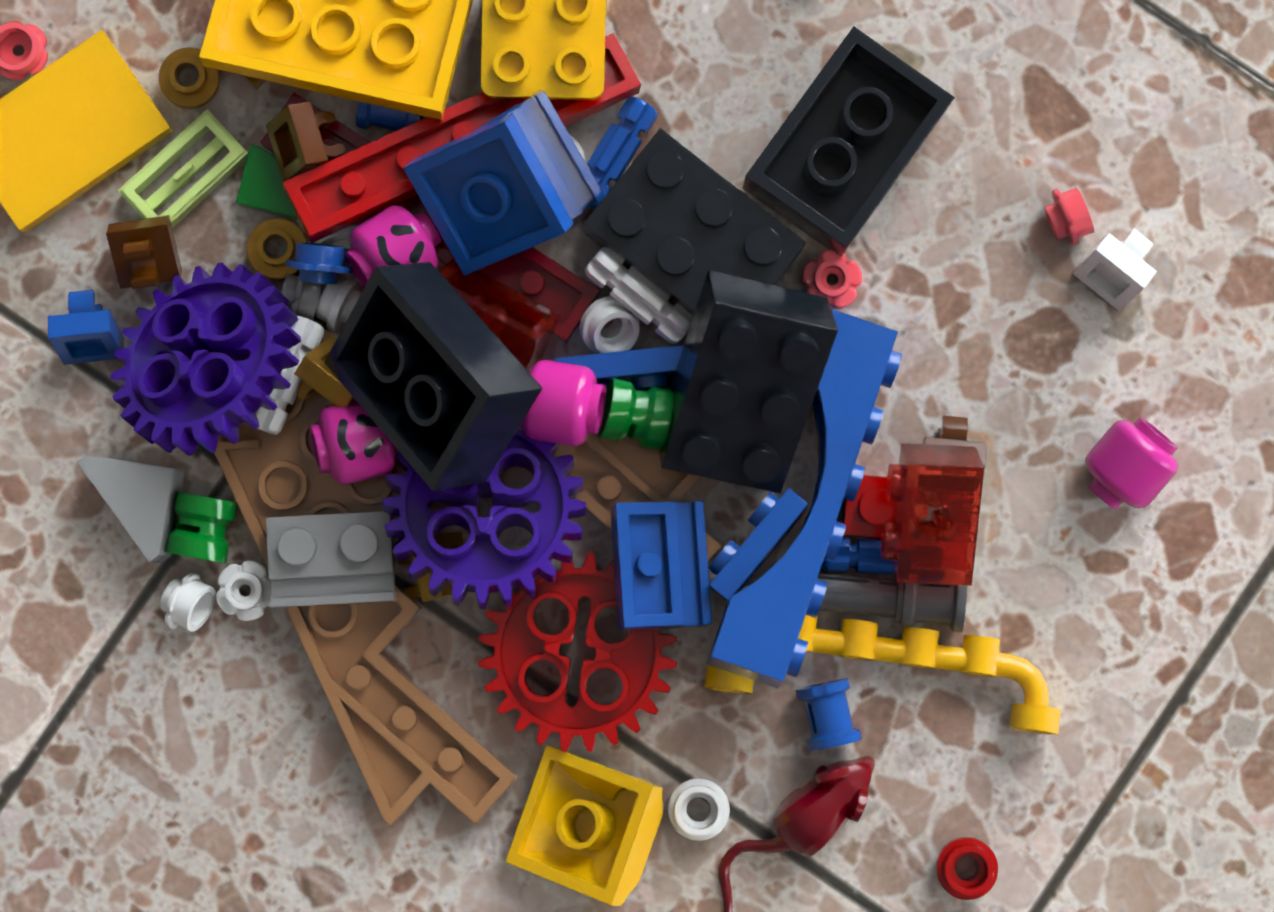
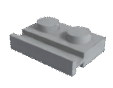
(330, 559)

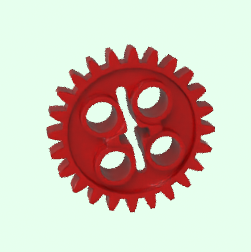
(522, 643)

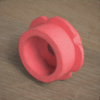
(34, 56)
(1069, 216)
(848, 276)

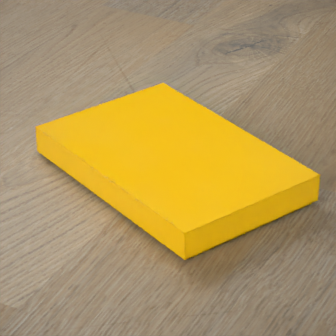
(72, 130)

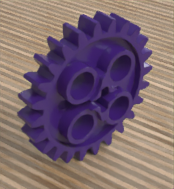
(205, 359)
(482, 561)

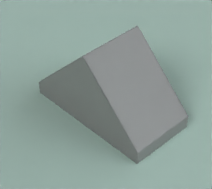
(140, 498)

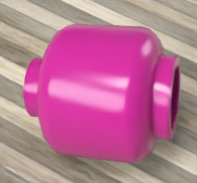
(567, 405)
(1131, 464)

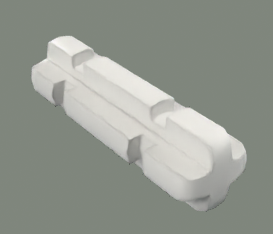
(639, 295)
(311, 336)

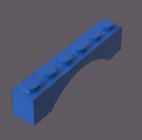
(765, 618)

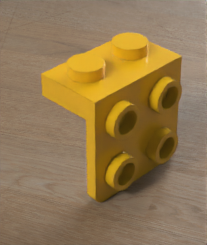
(543, 48)

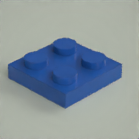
(488, 195)

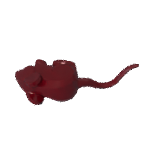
(809, 815)

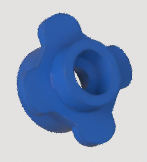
(319, 262)

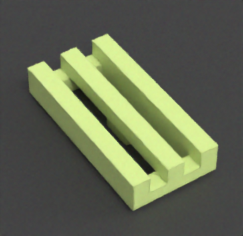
(170, 154)

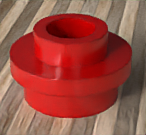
(985, 874)

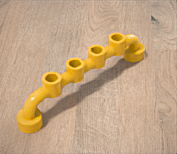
(921, 650)

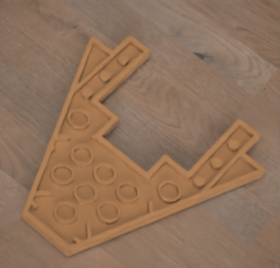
(387, 720)

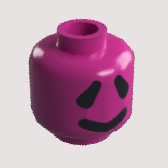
(391, 239)
(350, 445)

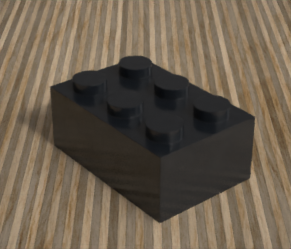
(847, 141)
(683, 218)
(432, 375)
(747, 381)

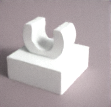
(1117, 268)

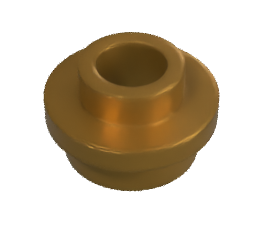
(192, 96)
(258, 243)

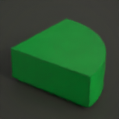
(263, 185)

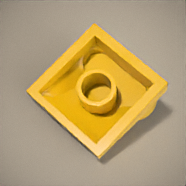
(587, 826)

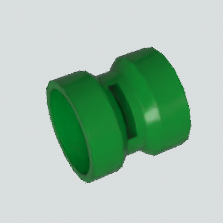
(637, 414)
(201, 527)

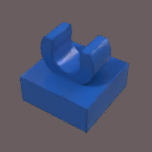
(85, 332)

